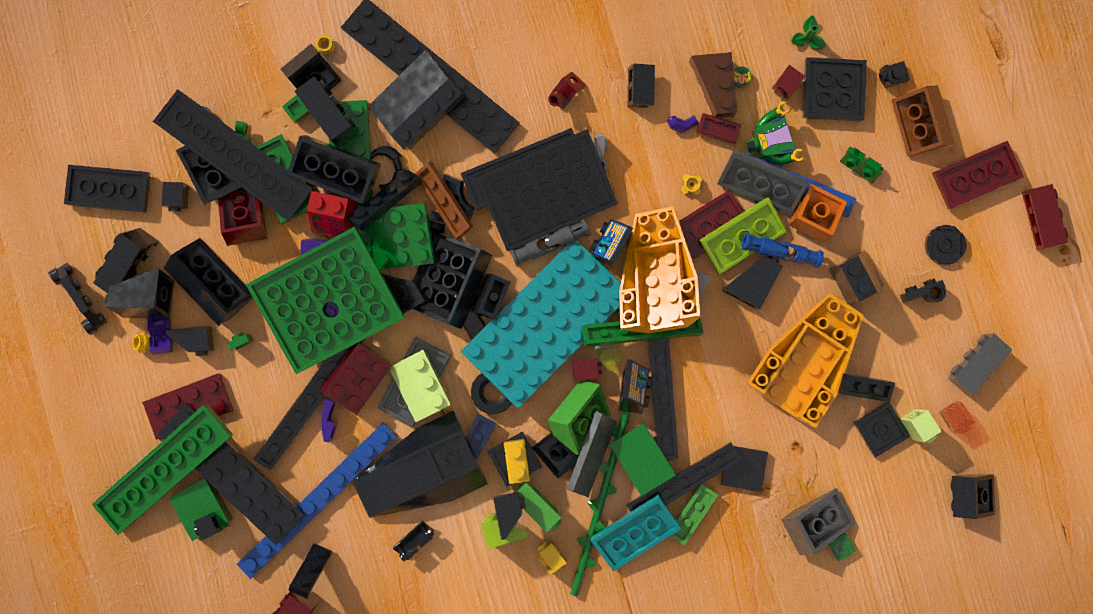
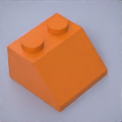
(818, 213)

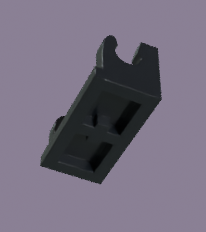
(641, 85)

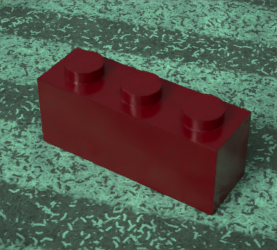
(1045, 216)

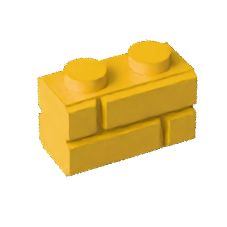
(516, 461)

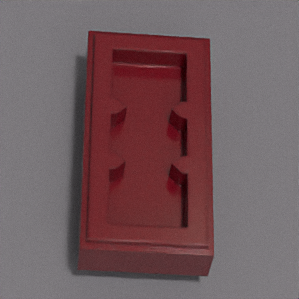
(718, 128)

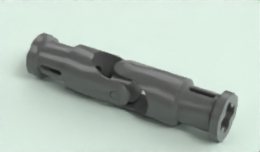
(560, 238)

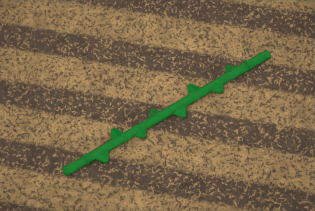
(597, 506)

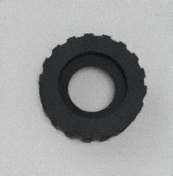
(482, 403)

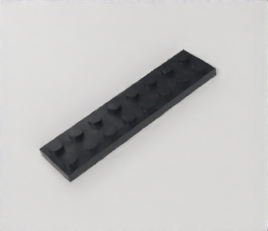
(232, 154)
(243, 485)

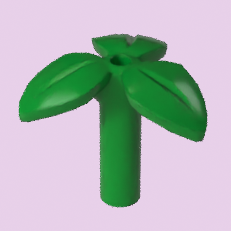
(810, 28)

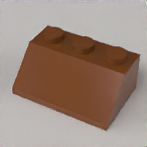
(922, 120)

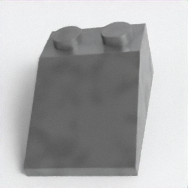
(818, 522)

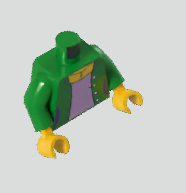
(773, 138)

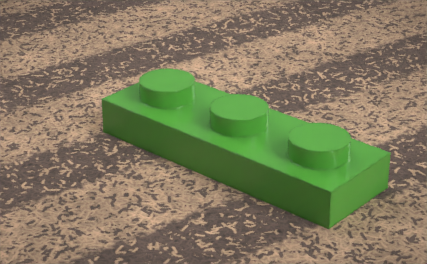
(694, 512)

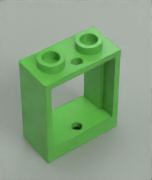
(539, 507)

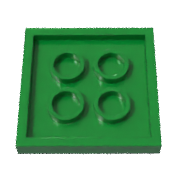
(402, 237)

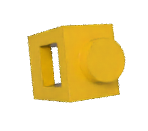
(551, 556)

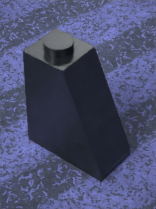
(755, 282)

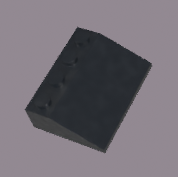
(416, 101)
(451, 280)

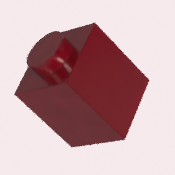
(788, 82)
(586, 369)

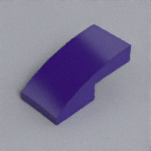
(159, 340)
(328, 426)

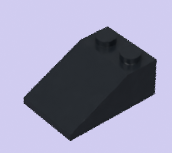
(207, 180)

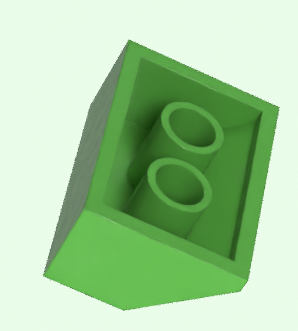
(575, 414)

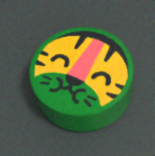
(742, 76)

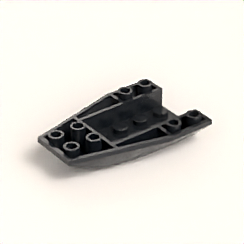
(421, 470)

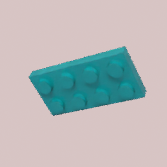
(636, 533)

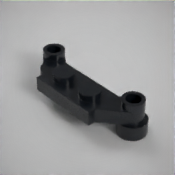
(84, 303)

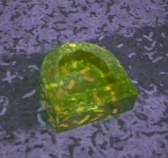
(610, 358)

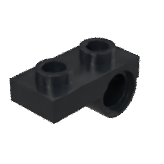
(913, 292)

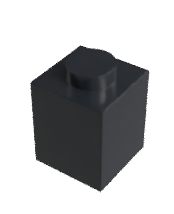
(175, 196)

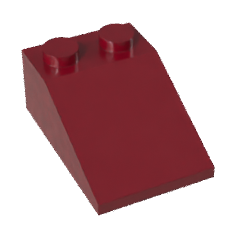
(241, 218)

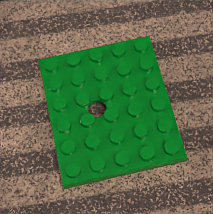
(332, 272)

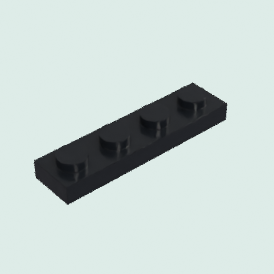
(384, 200)

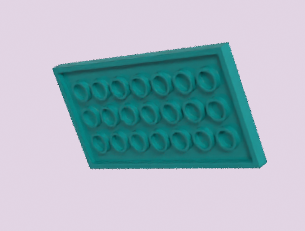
(544, 323)

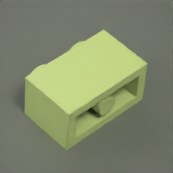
(921, 425)

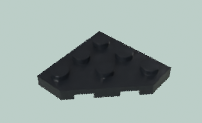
(405, 292)

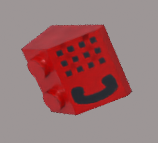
(329, 214)

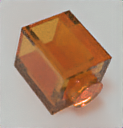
(957, 417)

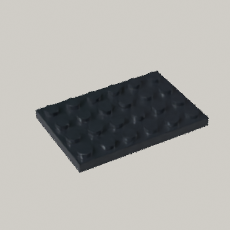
(546, 190)

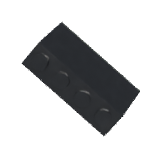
(333, 168)
(208, 281)

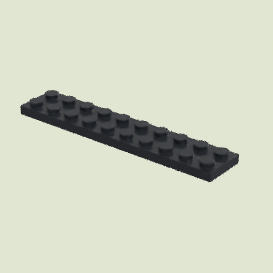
(399, 49)

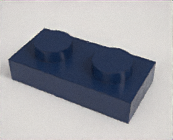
(479, 434)

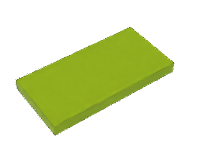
(725, 242)

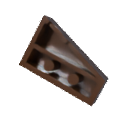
(717, 82)

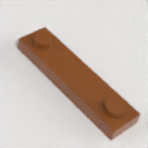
(444, 201)

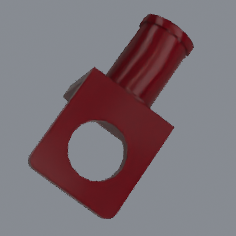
(565, 90)

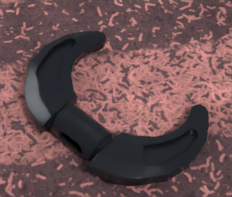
(393, 155)

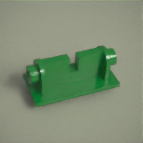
(868, 169)

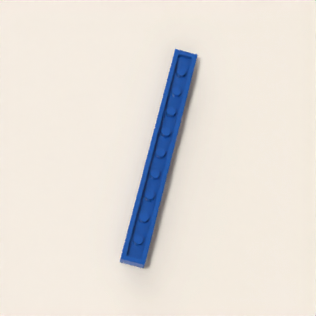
(321, 496)

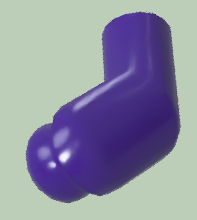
(680, 125)

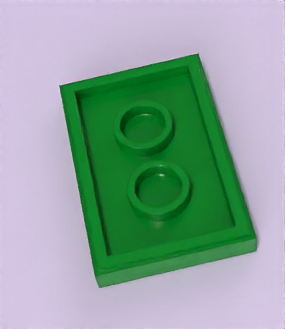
(642, 459)

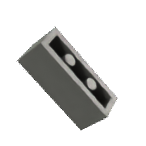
(979, 363)

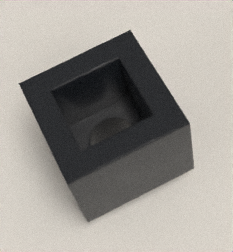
(207, 526)

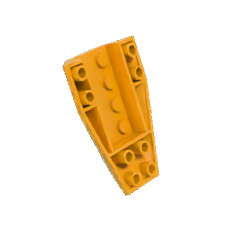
(659, 276)
(808, 361)

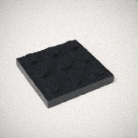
(834, 89)

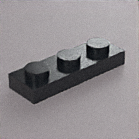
(866, 387)
(310, 571)

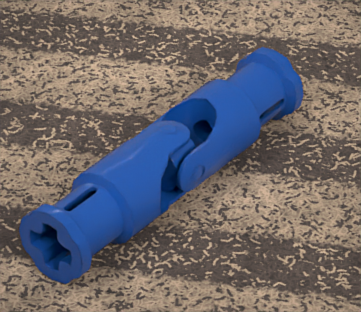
(769, 247)

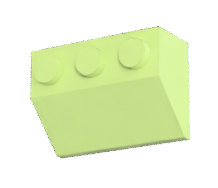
(420, 385)

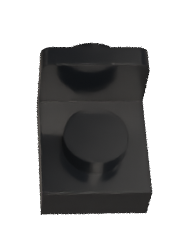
(893, 74)

